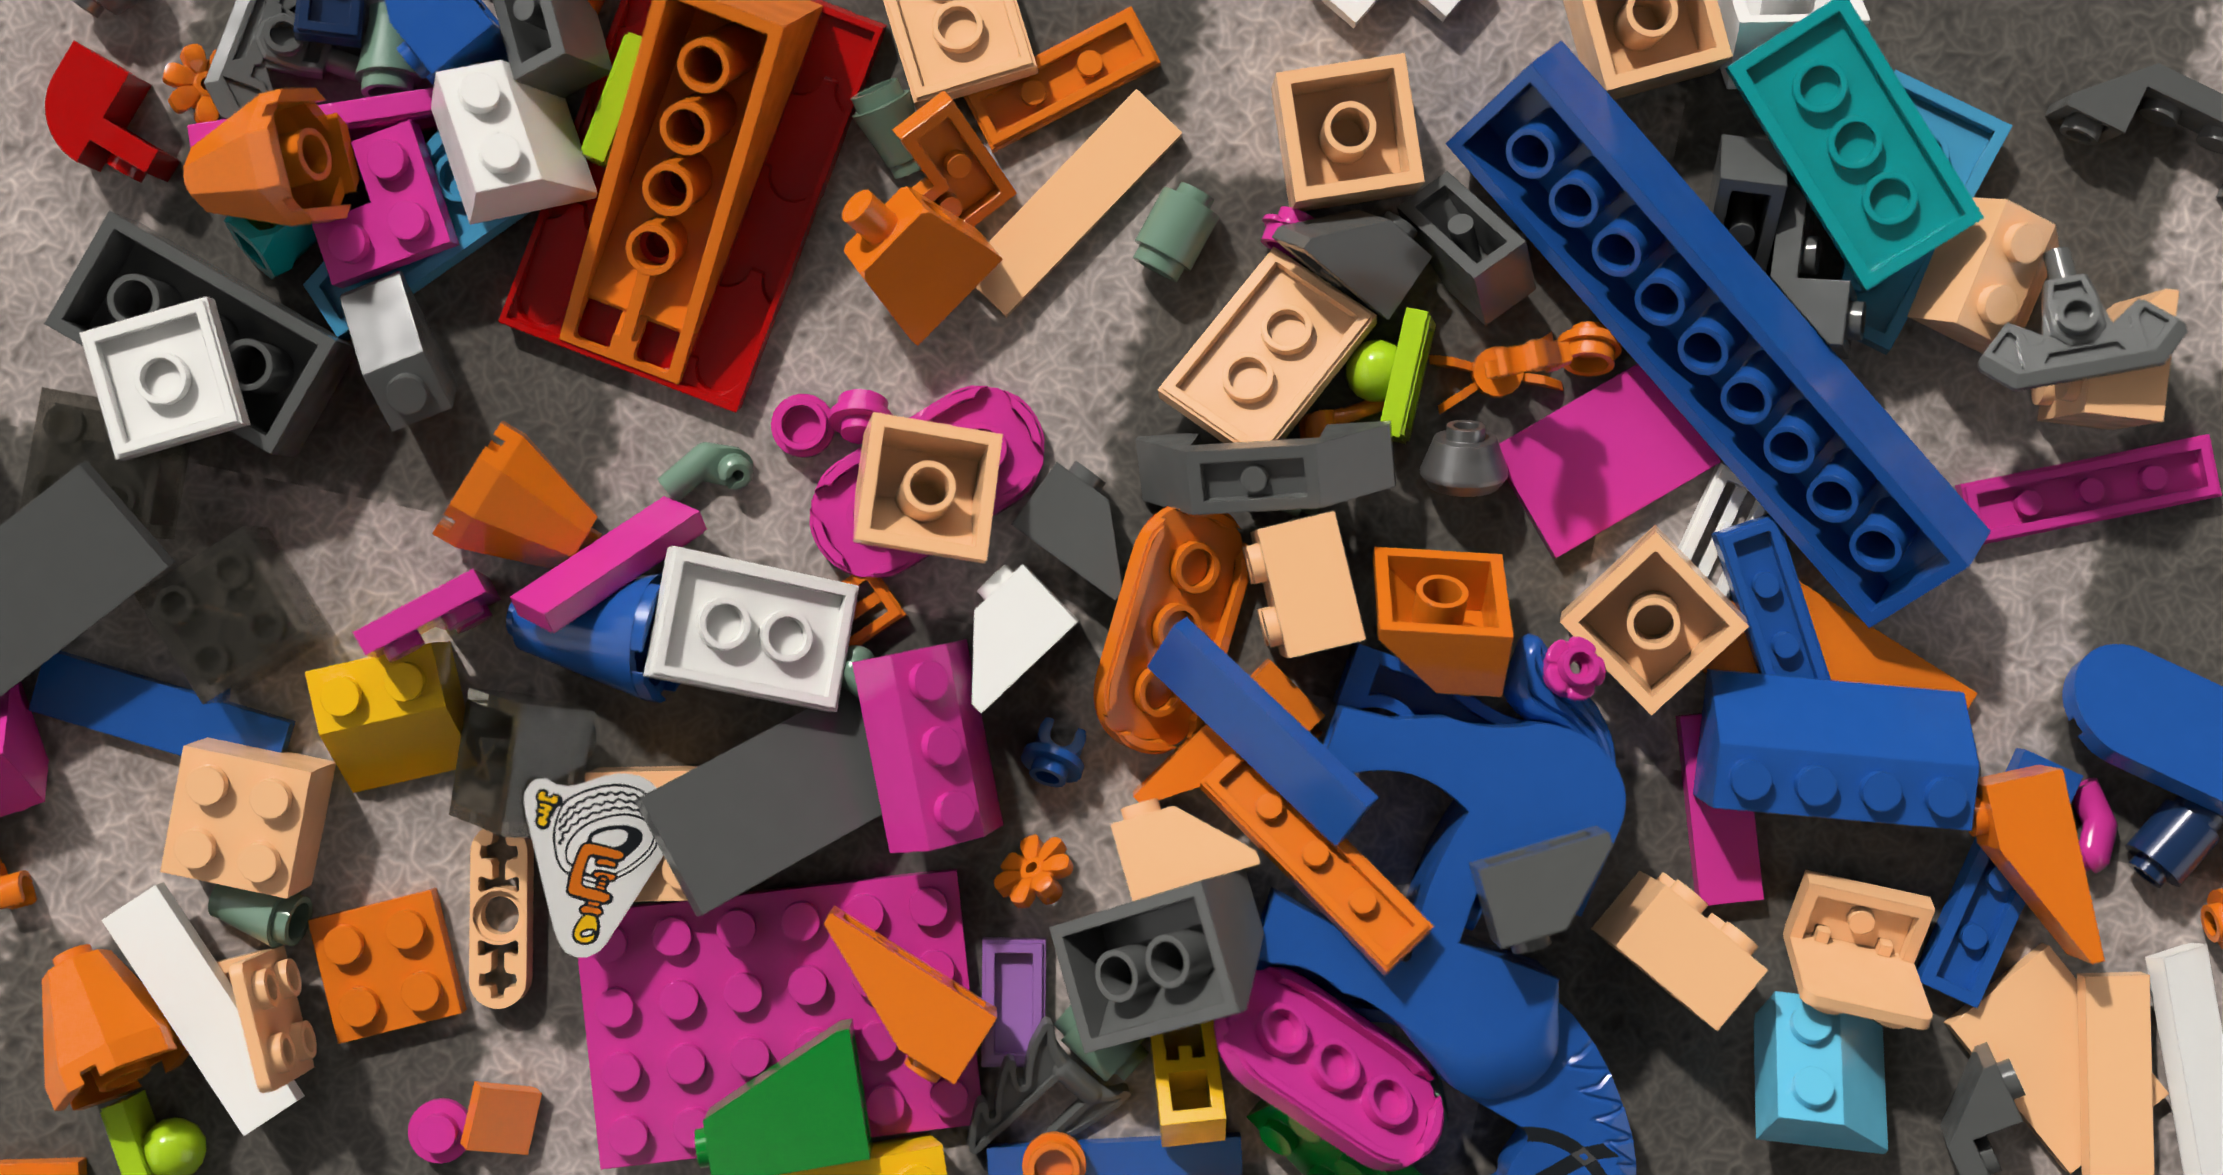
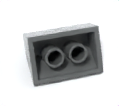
(1161, 961)

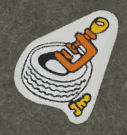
(590, 854)

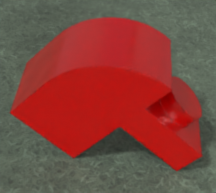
(89, 115)

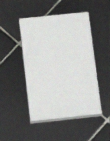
(751, 630)

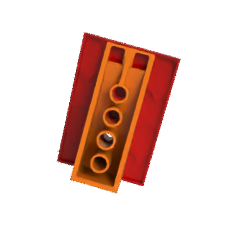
(701, 190)

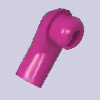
(2098, 825)

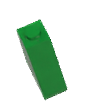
(794, 1114)

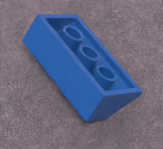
(1836, 750)

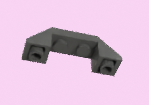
(2164, 99)
(1826, 304)
(1269, 474)
(1978, 1108)

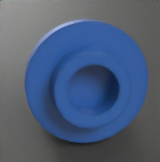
(1053, 763)

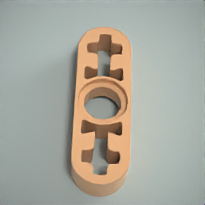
(480, 931)

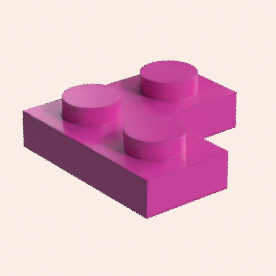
(404, 215)
(454, 605)

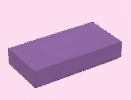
(1017, 986)

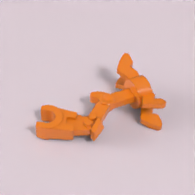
(1503, 369)

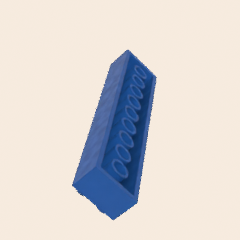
(1718, 337)

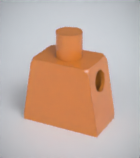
(916, 257)

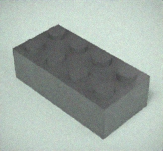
(279, 357)

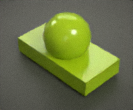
(1394, 372)
(150, 1147)

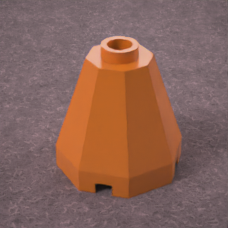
(276, 162)
(518, 506)
(100, 1030)

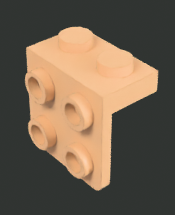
(1858, 949)
(271, 1017)

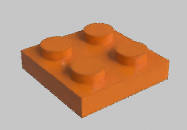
(387, 965)

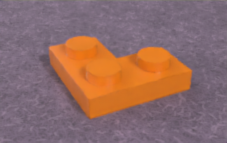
(954, 160)

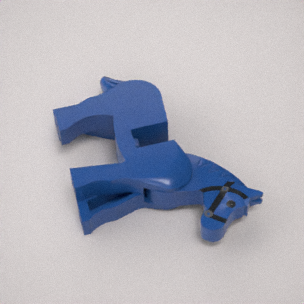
(1468, 1005)

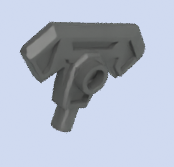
(263, 40)
(2078, 335)

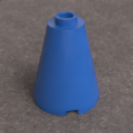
(604, 642)

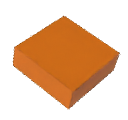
(501, 1118)

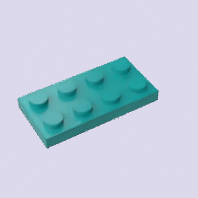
(1854, 142)

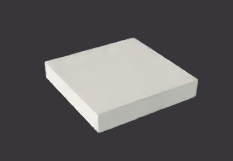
(164, 378)

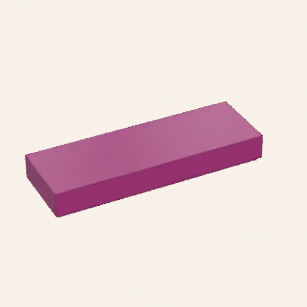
(607, 564)
(1720, 840)

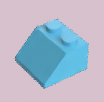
(1818, 1077)

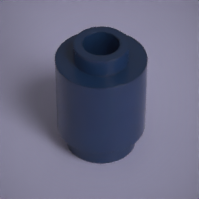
(2173, 841)

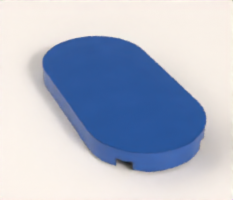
(2150, 720)

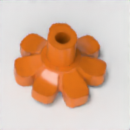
(190, 84)
(1034, 872)

